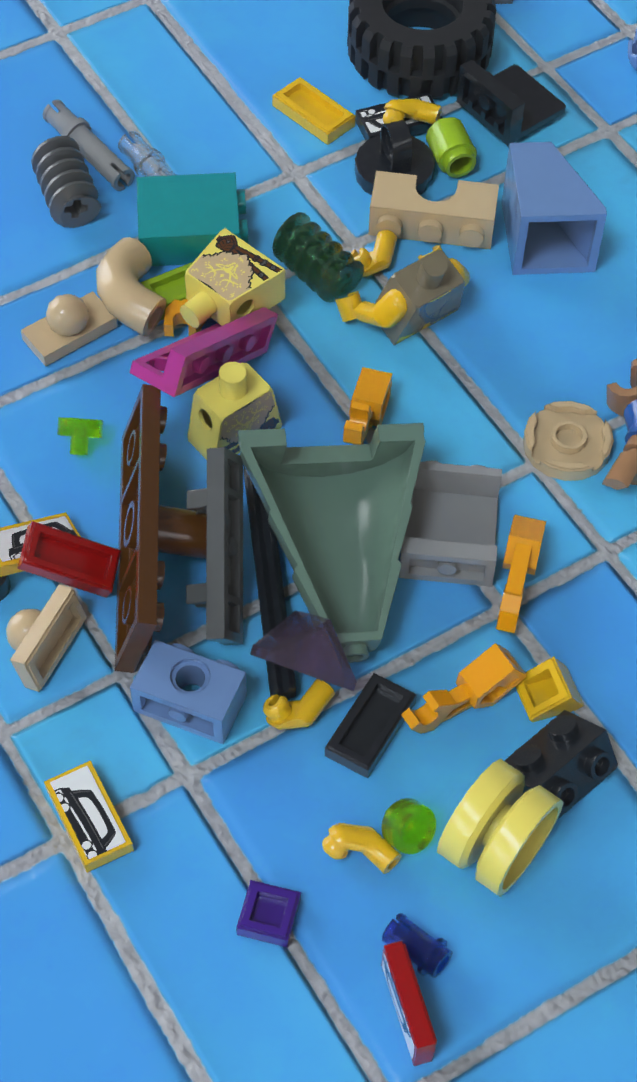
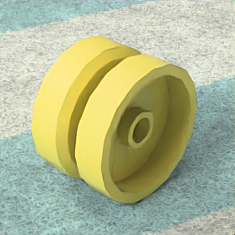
(499, 827)

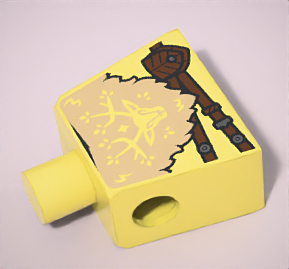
(230, 282)
(228, 404)

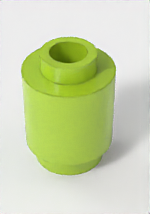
(451, 147)

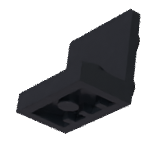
(508, 102)

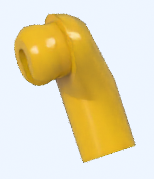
(411, 108)
(380, 257)
(298, 713)
(363, 839)

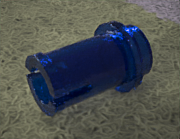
(424, 950)

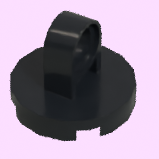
(396, 153)

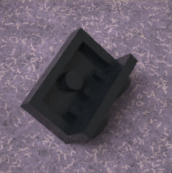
(566, 758)

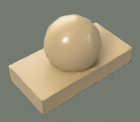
(68, 326)
(44, 636)

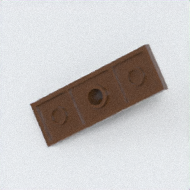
(146, 530)

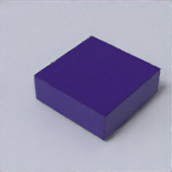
(268, 913)

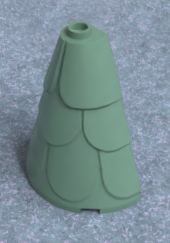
(340, 521)

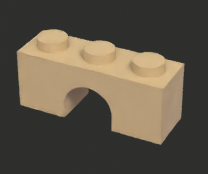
(460, 220)

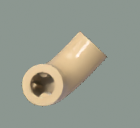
(120, 286)

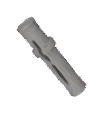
(89, 144)

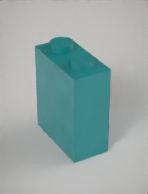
(186, 213)

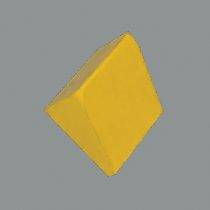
(548, 691)

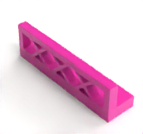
(201, 355)

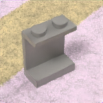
(452, 525)

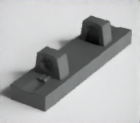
(224, 562)

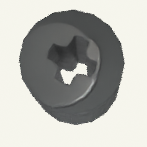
(65, 182)

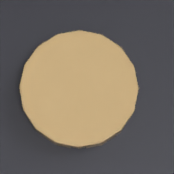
(567, 441)

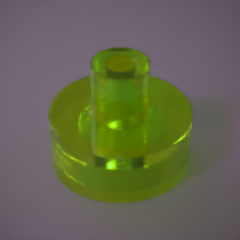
(80, 431)
(408, 825)

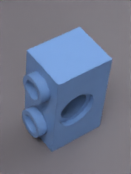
(205, 711)

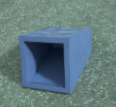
(549, 213)

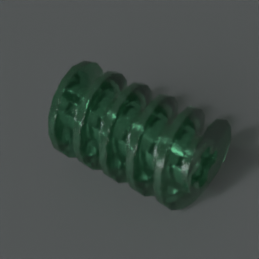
(316, 258)

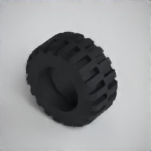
(417, 59)

